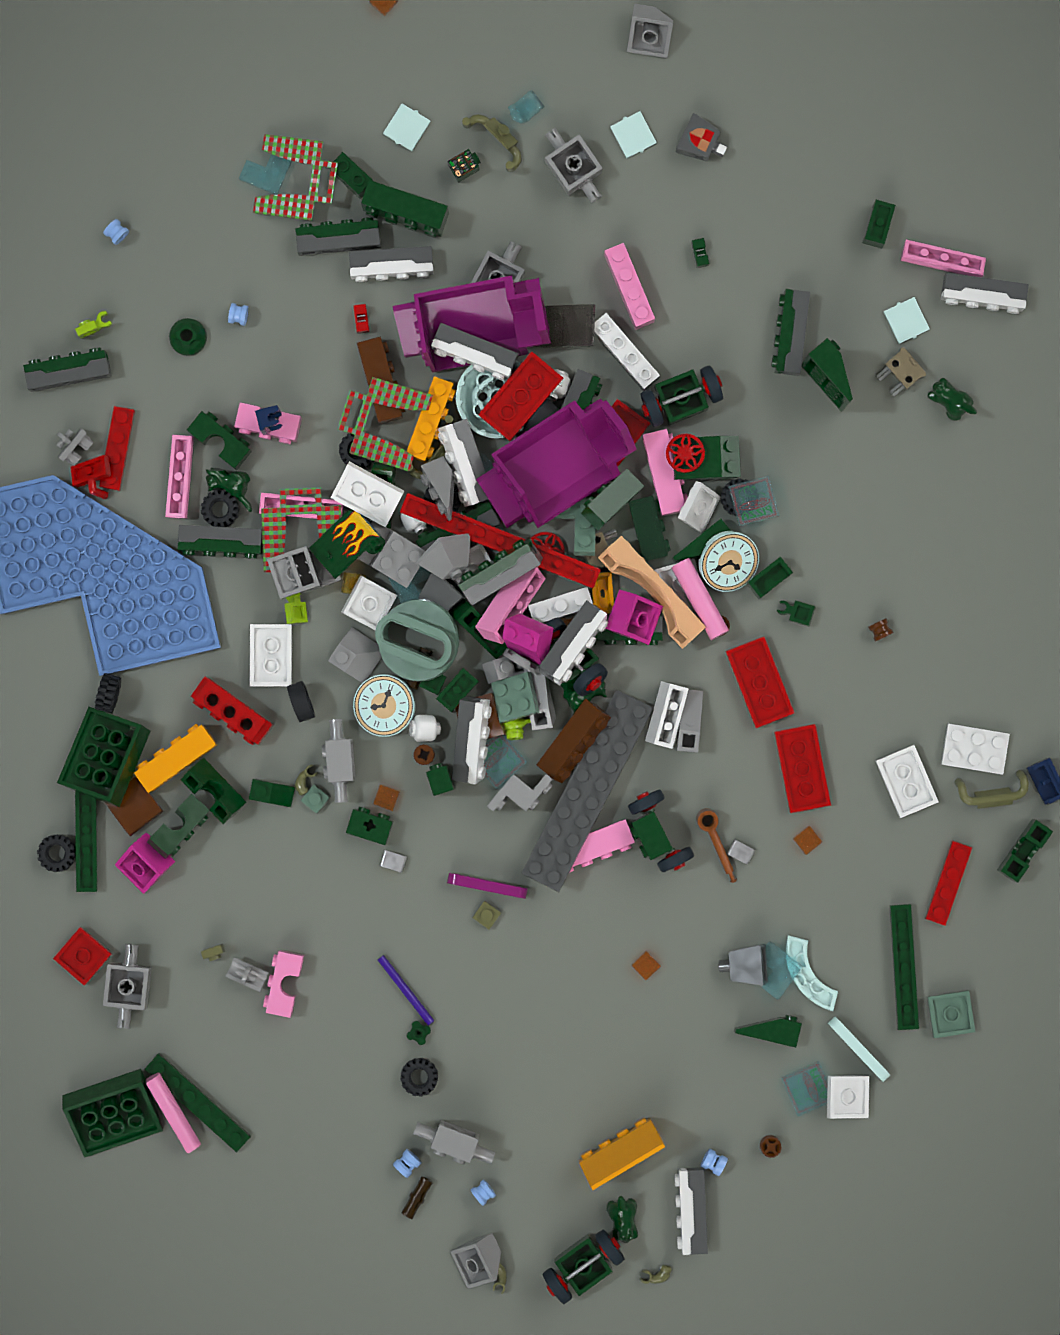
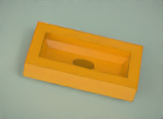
(603, 582)

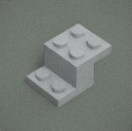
(397, 557)
(299, 572)
(520, 793)

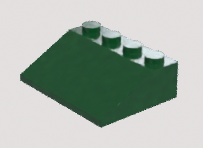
(829, 373)
(104, 756)
(111, 1113)

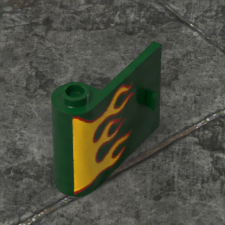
(346, 542)

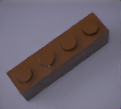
(376, 365)
(573, 741)

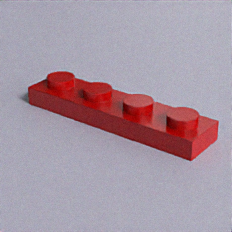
(118, 446)
(948, 883)

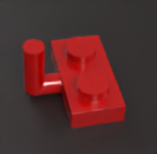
(90, 472)

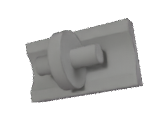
(68, 453)
(247, 974)

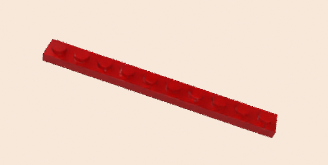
(498, 539)

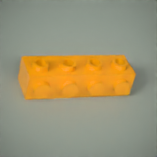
(430, 420)
(175, 758)

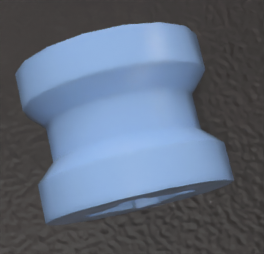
(116, 231)
(238, 314)
(483, 1192)

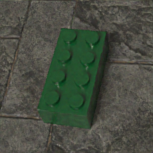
(404, 208)

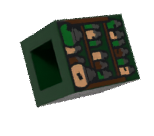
(464, 165)

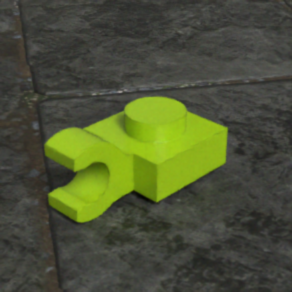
(90, 327)
(295, 610)

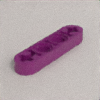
(487, 885)

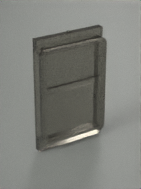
(570, 326)

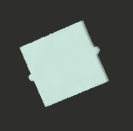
(406, 127)
(633, 134)
(906, 320)

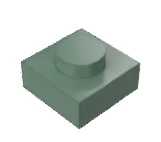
(315, 799)

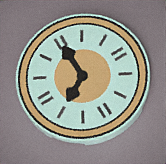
(728, 561)
(384, 705)

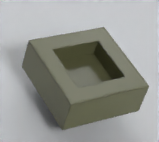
(486, 915)
(213, 953)

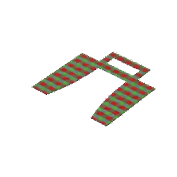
(300, 151)
(389, 395)
(275, 520)

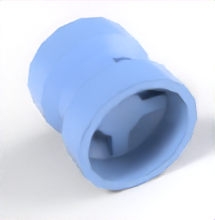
(709, 1160)
(410, 1162)

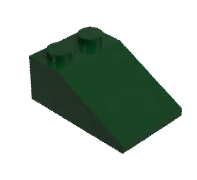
(720, 459)

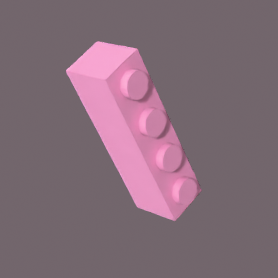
(629, 286)
(666, 488)
(508, 602)
(603, 842)

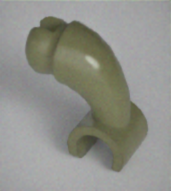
(300, 783)
(501, 1277)
(660, 1277)

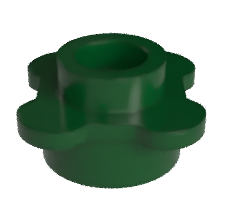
(416, 1026)

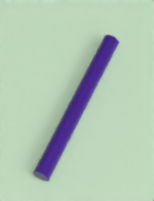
(405, 990)

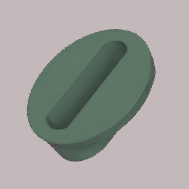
(427, 619)

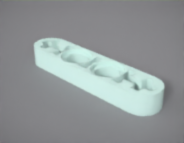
(859, 1049)

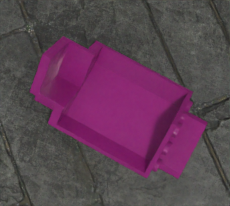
(489, 309)
(557, 463)

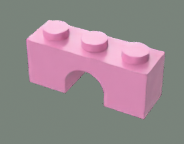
(247, 422)
(278, 1001)

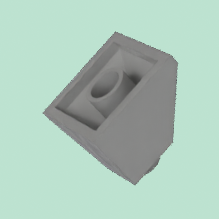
(649, 32)
(447, 556)
(356, 655)
(478, 1260)

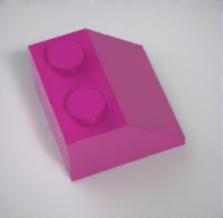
(634, 617)
(527, 637)
(143, 864)

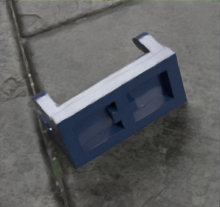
(267, 420)
(1045, 780)

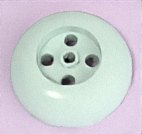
(468, 404)

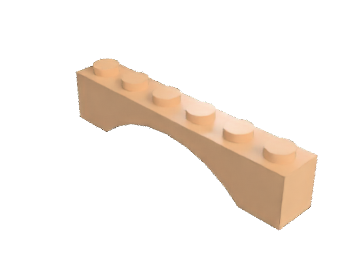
(680, 620)

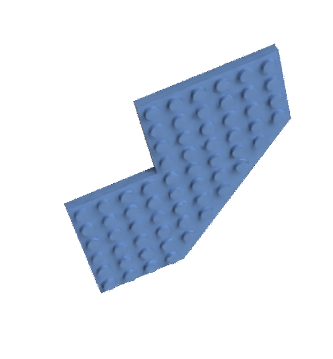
(135, 591)

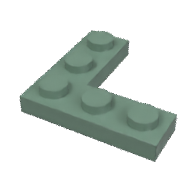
(584, 531)

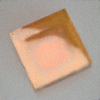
(383, 6)
(386, 797)
(807, 840)
(646, 965)

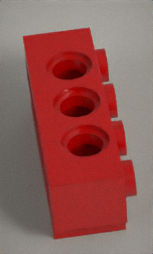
(260, 725)

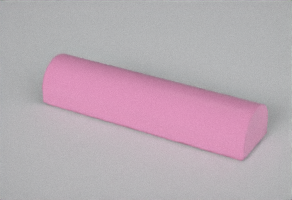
(943, 259)
(179, 476)
(273, 501)
(700, 598)
(173, 1112)

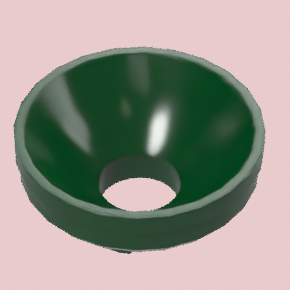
(190, 347)

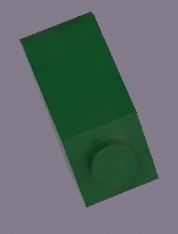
(271, 793)

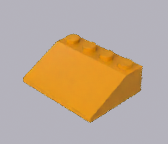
(621, 1153)

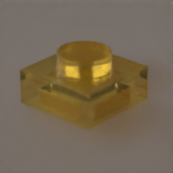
(349, 581)

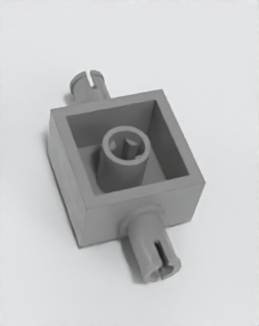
(575, 152)
(496, 266)
(340, 760)
(117, 996)
(454, 1142)

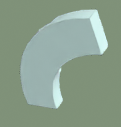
(806, 980)

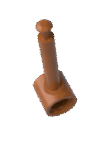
(711, 829)

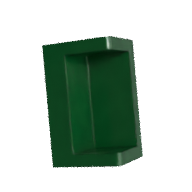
(879, 224)
(769, 578)
(457, 689)

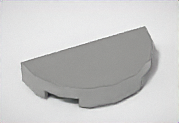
(521, 661)

